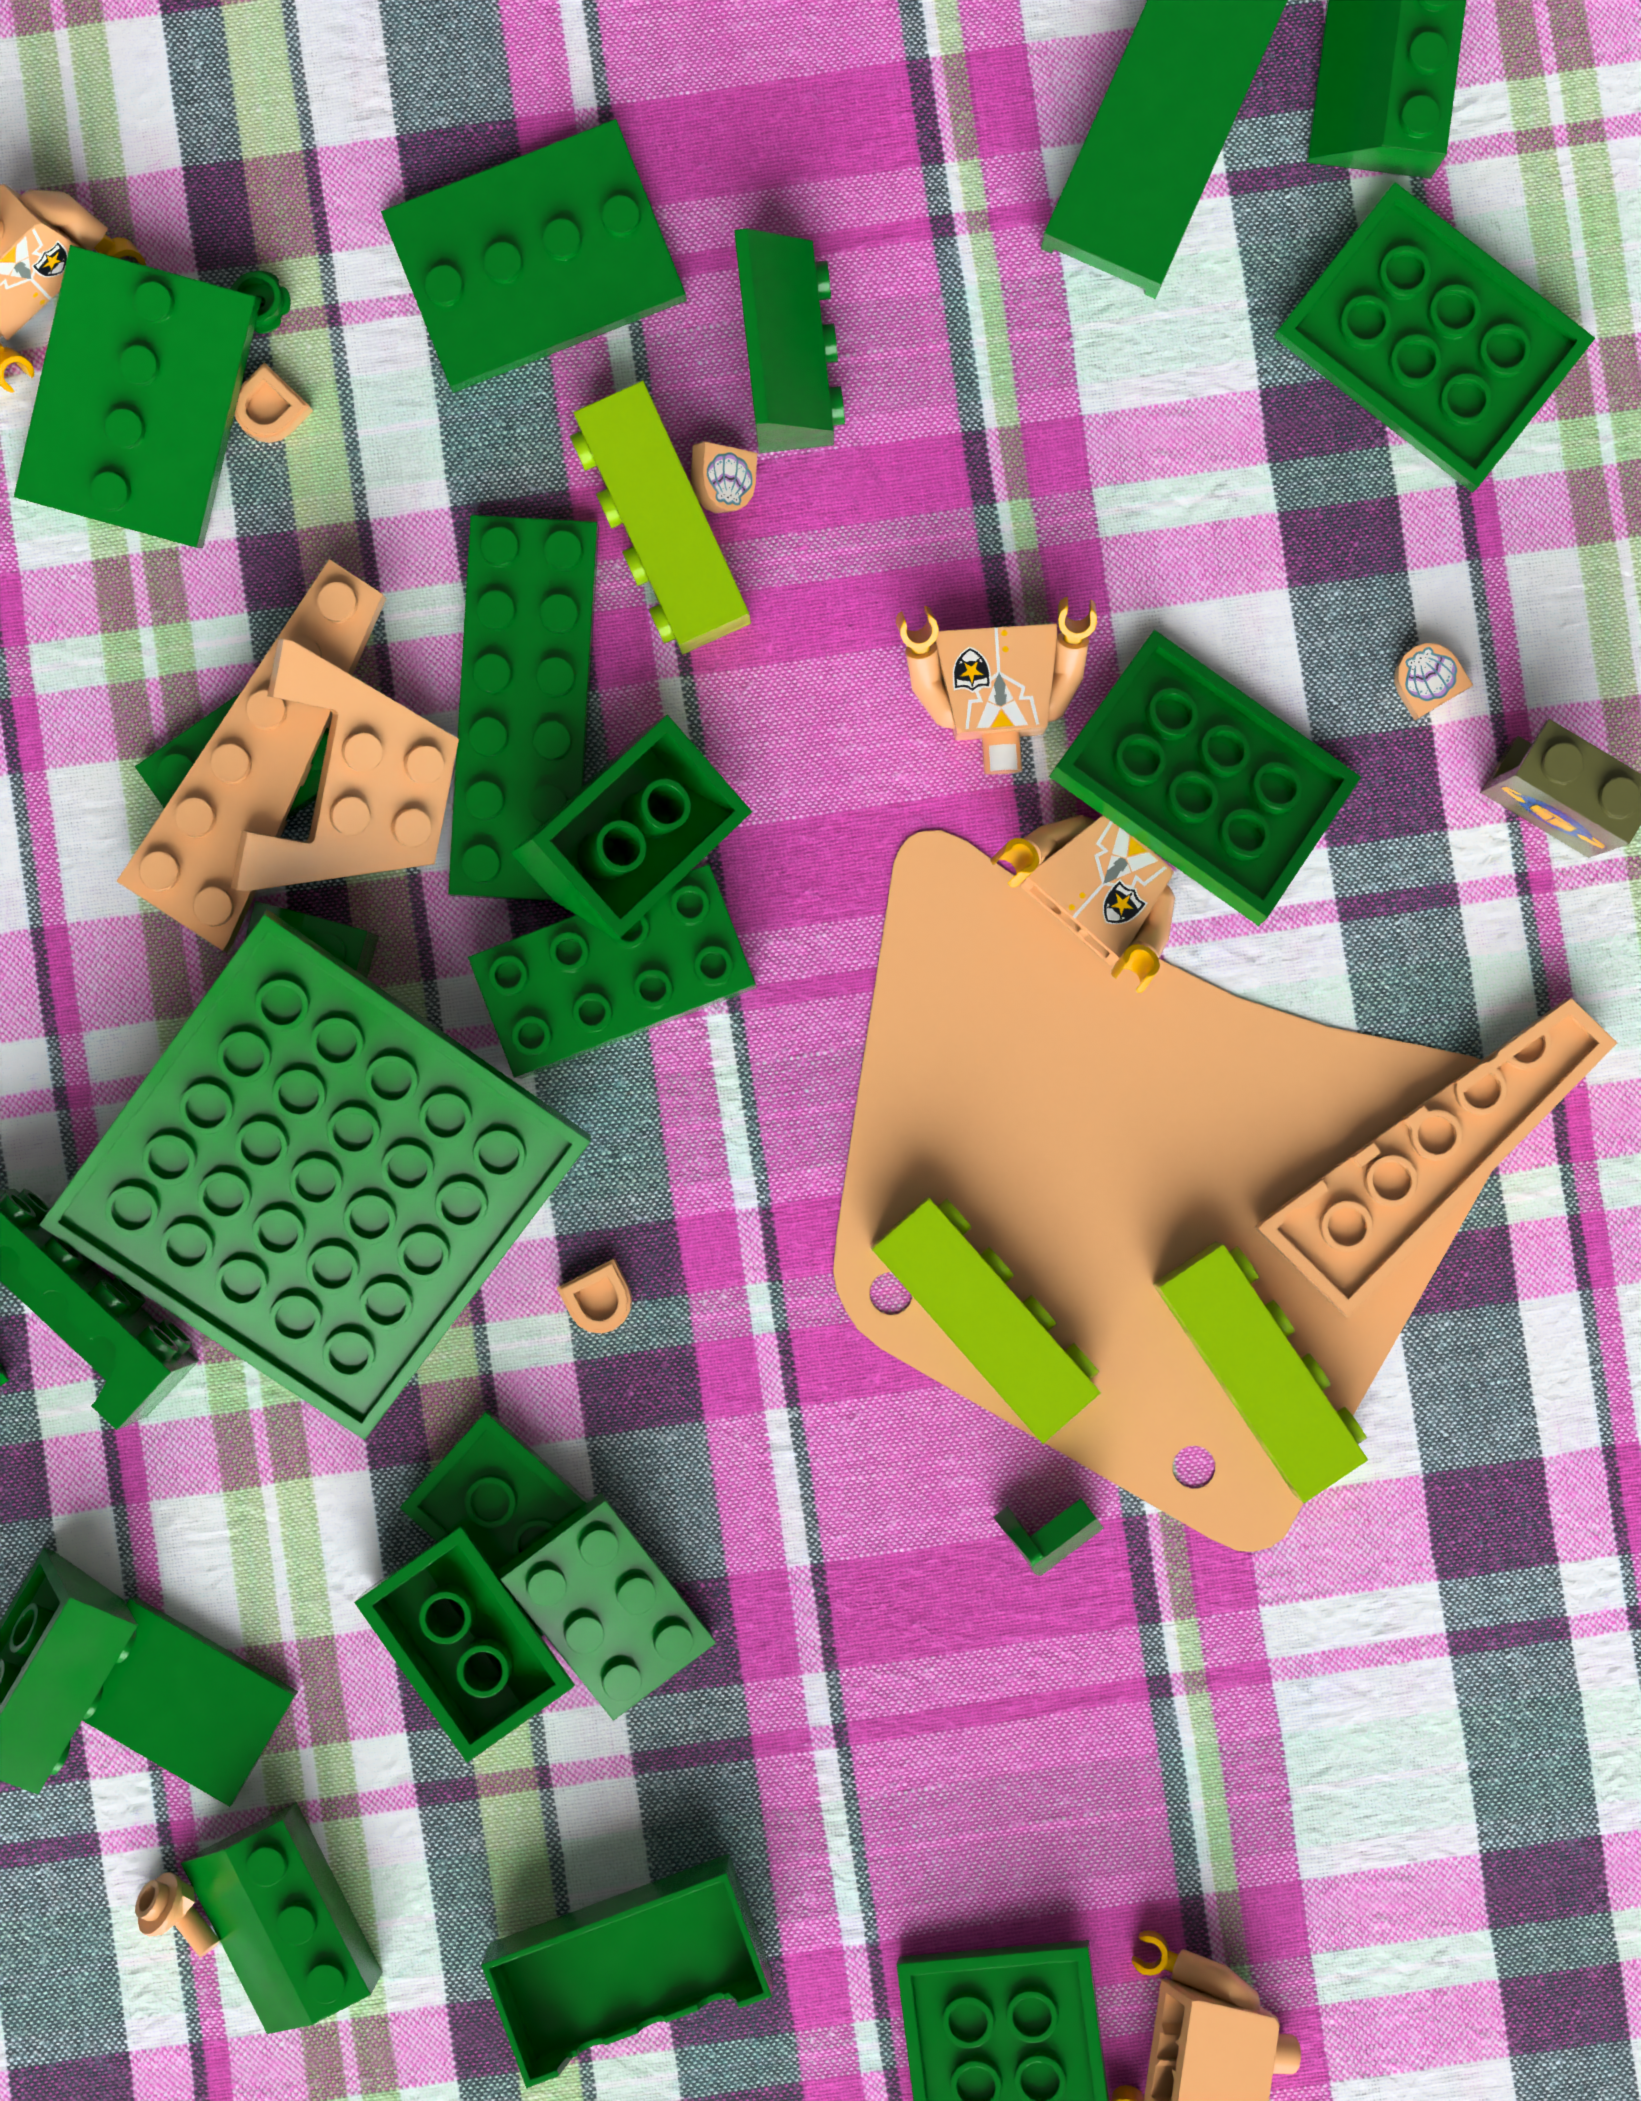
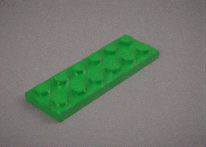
(520, 694)

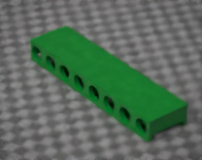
(1160, 135)

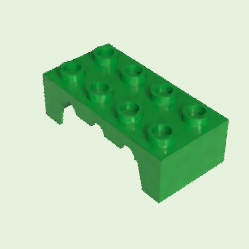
(583, 990)
(91, 1313)
(626, 1966)

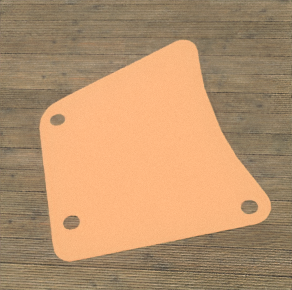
(1099, 1152)

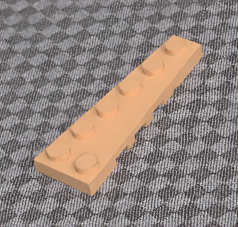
(249, 770)
(1400, 1186)

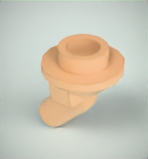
(169, 1903)

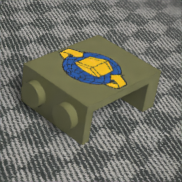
(1569, 790)

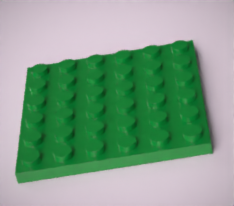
(315, 1176)

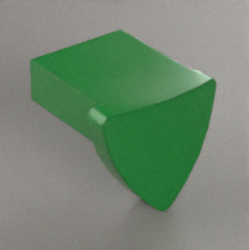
(1054, 1539)

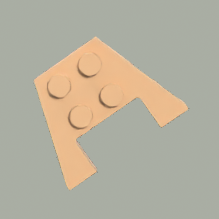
(377, 787)

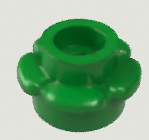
(277, 298)

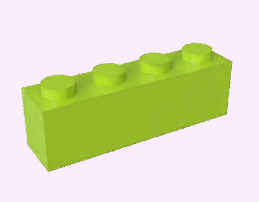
(661, 517)
(986, 1319)
(1261, 1371)

